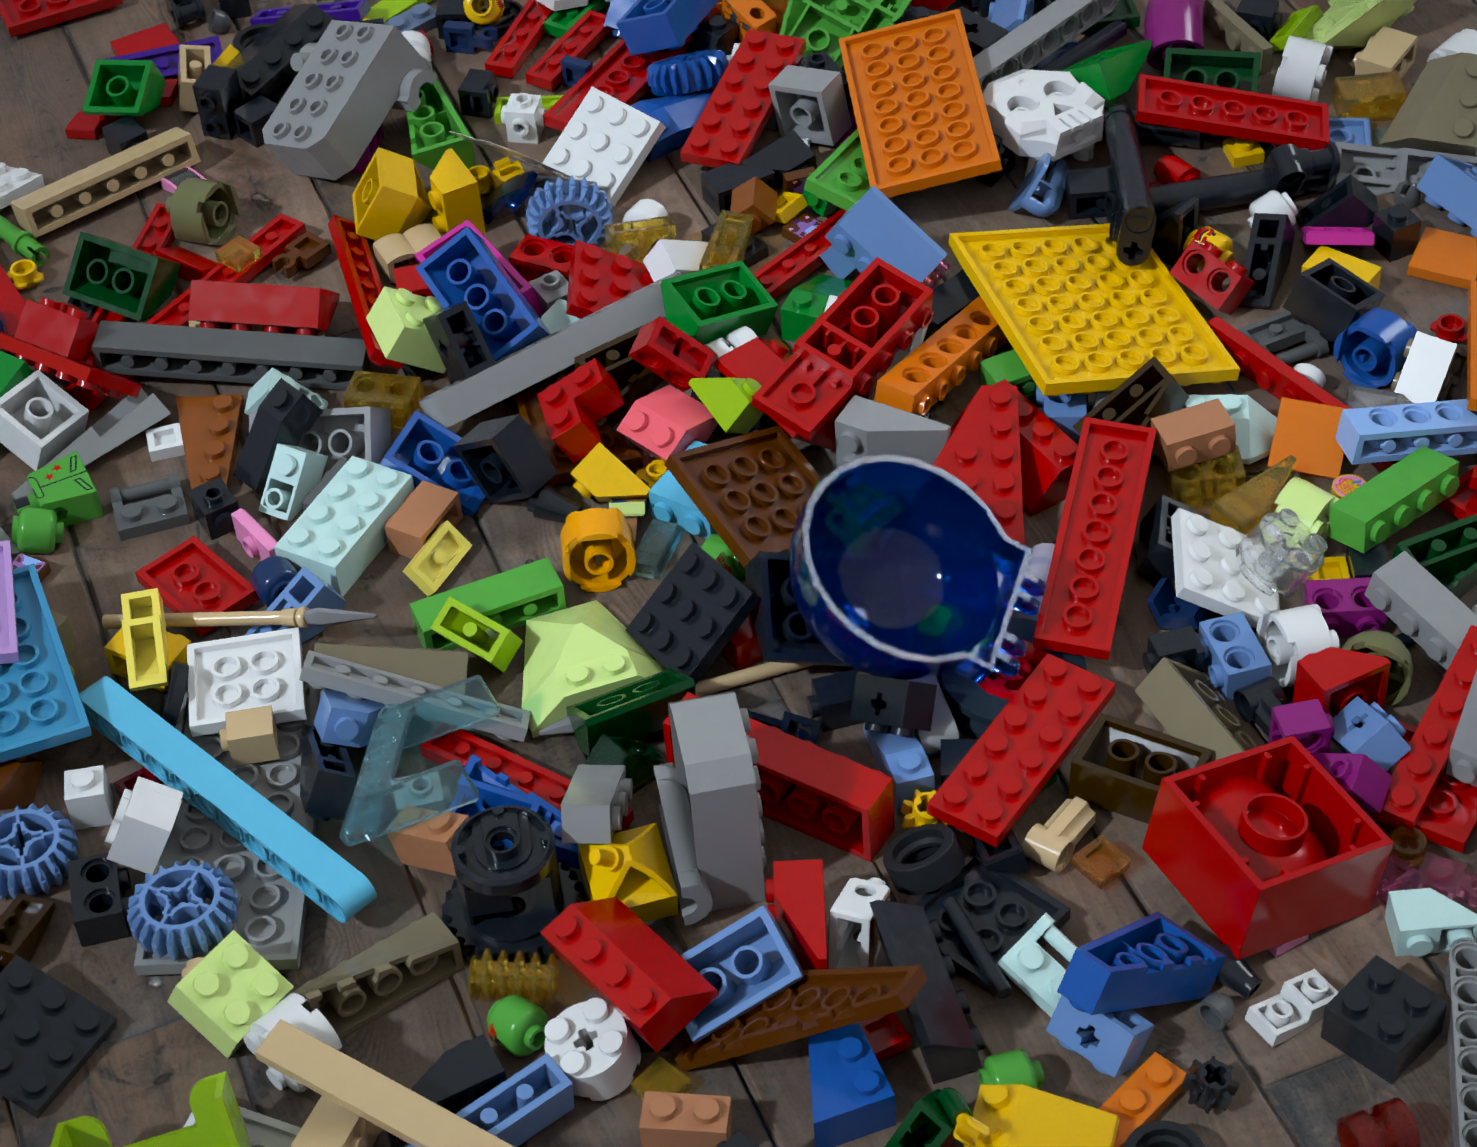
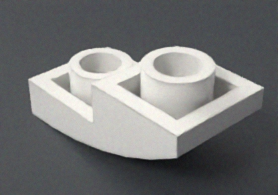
(1293, 1010)

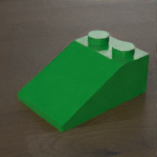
(1111, 70)
(808, 303)

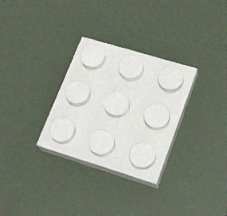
(604, 143)
(1210, 571)
(245, 675)

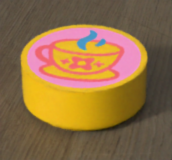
(1345, 484)

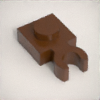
(304, 252)

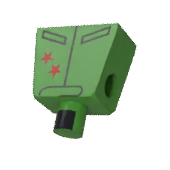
(65, 489)

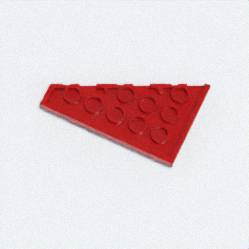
(987, 455)

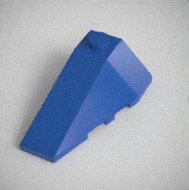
(679, 117)

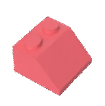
(667, 422)

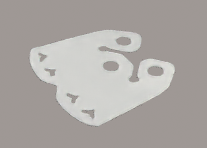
(510, 153)

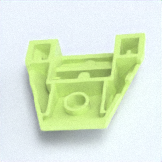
(1353, 22)
(576, 658)

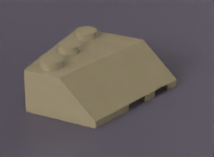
(1439, 109)

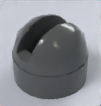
(219, 21)
(1407, 194)
(1216, 1010)

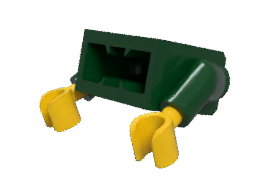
(938, 1122)

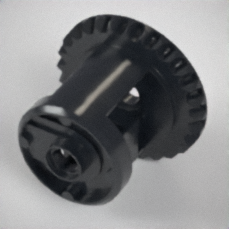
(497, 878)

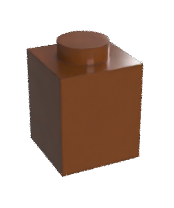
(755, 199)

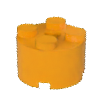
(597, 549)

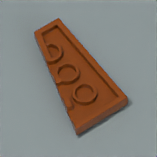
(210, 435)

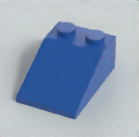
(428, 455)

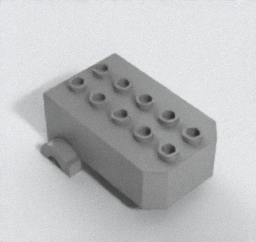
(344, 97)
(712, 807)

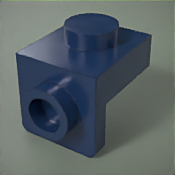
(1172, 611)

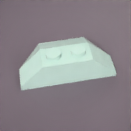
(1252, 424)

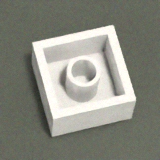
(39, 420)

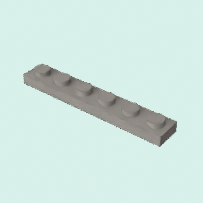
(387, 688)

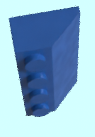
(471, 273)

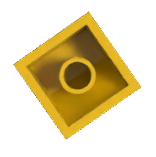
(454, 195)

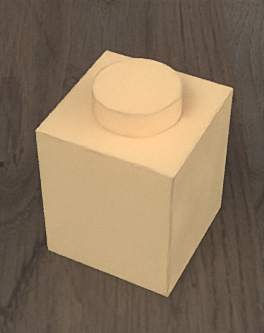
(250, 736)

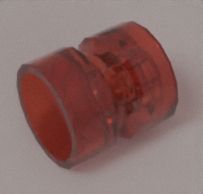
(1386, 1126)

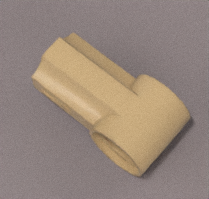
(1055, 841)

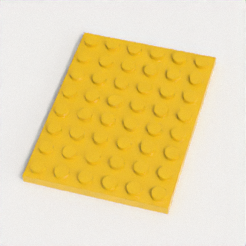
(1085, 315)

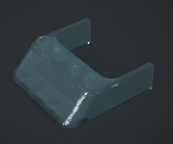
(386, 804)

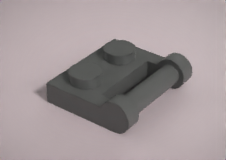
(1283, 331)
(150, 514)

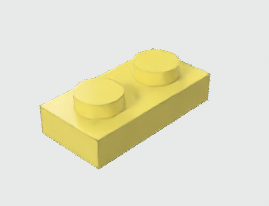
(437, 558)

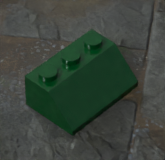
(1214, 67)
(119, 277)
(629, 710)

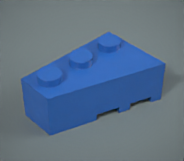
(847, 1087)

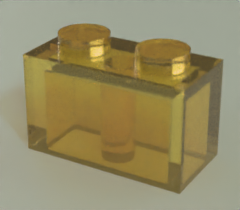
(1369, 96)

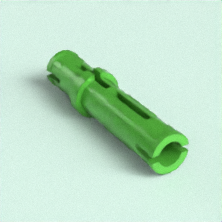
(22, 242)

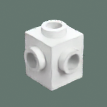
(523, 118)

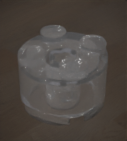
(1281, 554)

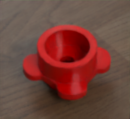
(1450, 328)

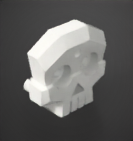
(1045, 114)

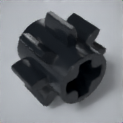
(1210, 1084)

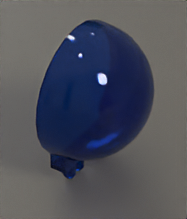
(909, 572)

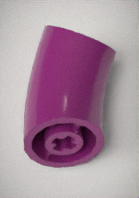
(1173, 26)

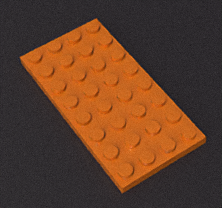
(919, 104)

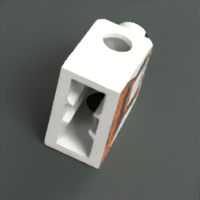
(853, 913)

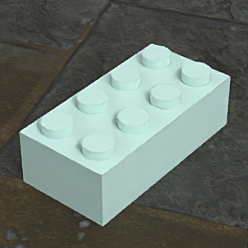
(346, 523)

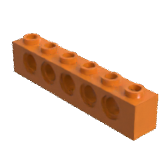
(942, 360)

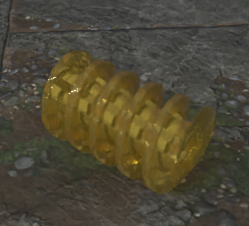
(514, 977)

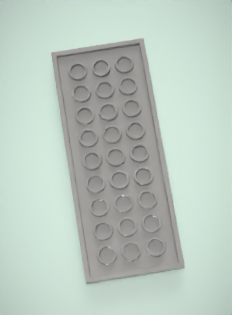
(269, 906)

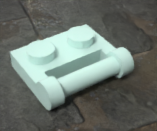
(1034, 968)

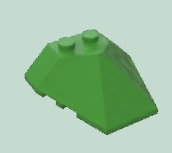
(828, 20)

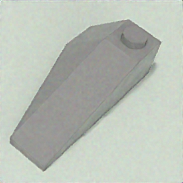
(348, 433)

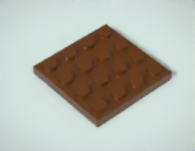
(748, 489)

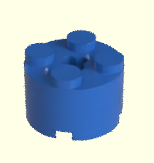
(1373, 348)

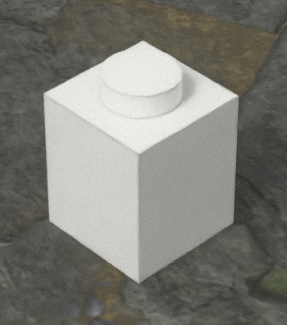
(88, 797)

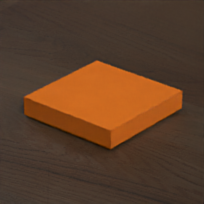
(1445, 258)
(1309, 435)

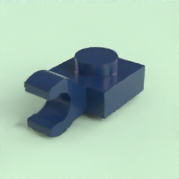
(464, 38)

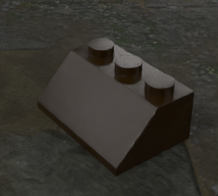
(1124, 765)

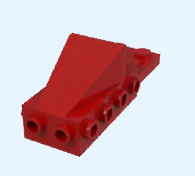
(847, 348)

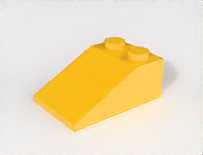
(1036, 1118)

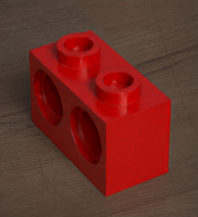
(540, 256)
(1209, 281)
(671, 353)

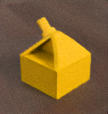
(389, 196)
(633, 871)

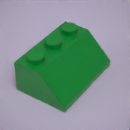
(717, 302)

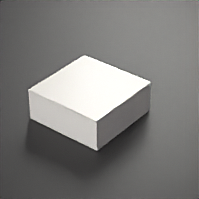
(165, 442)

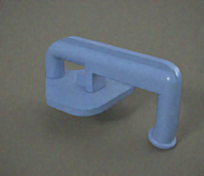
(1050, 190)

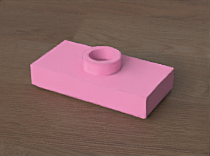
(253, 536)

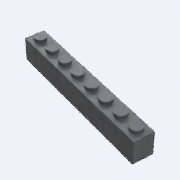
(227, 354)

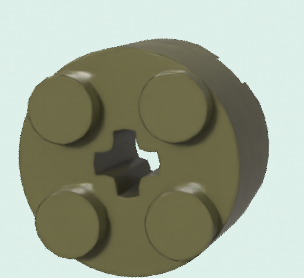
(203, 211)

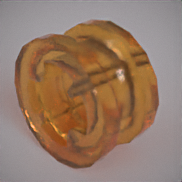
(1406, 836)

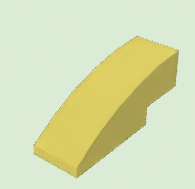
(145, 639)

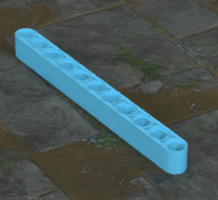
(227, 800)

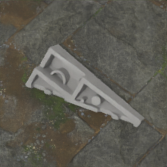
(1384, 168)
(113, 429)

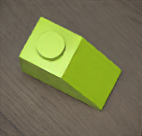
(729, 401)
(477, 634)

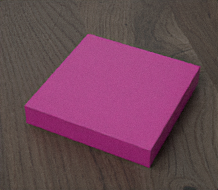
(1337, 235)

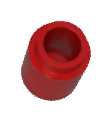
(1174, 169)

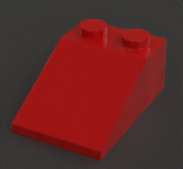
(800, 908)

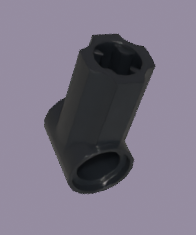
(1257, 699)

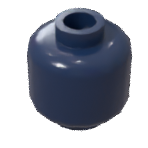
(272, 577)

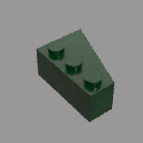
(1447, 554)

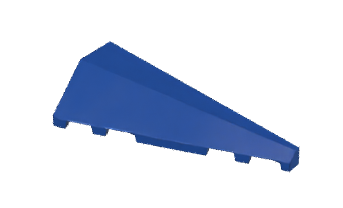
(498, 791)

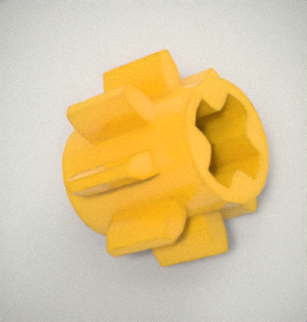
(504, 171)
(916, 810)

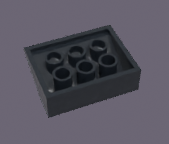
(776, 619)

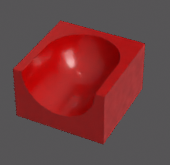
(1266, 846)

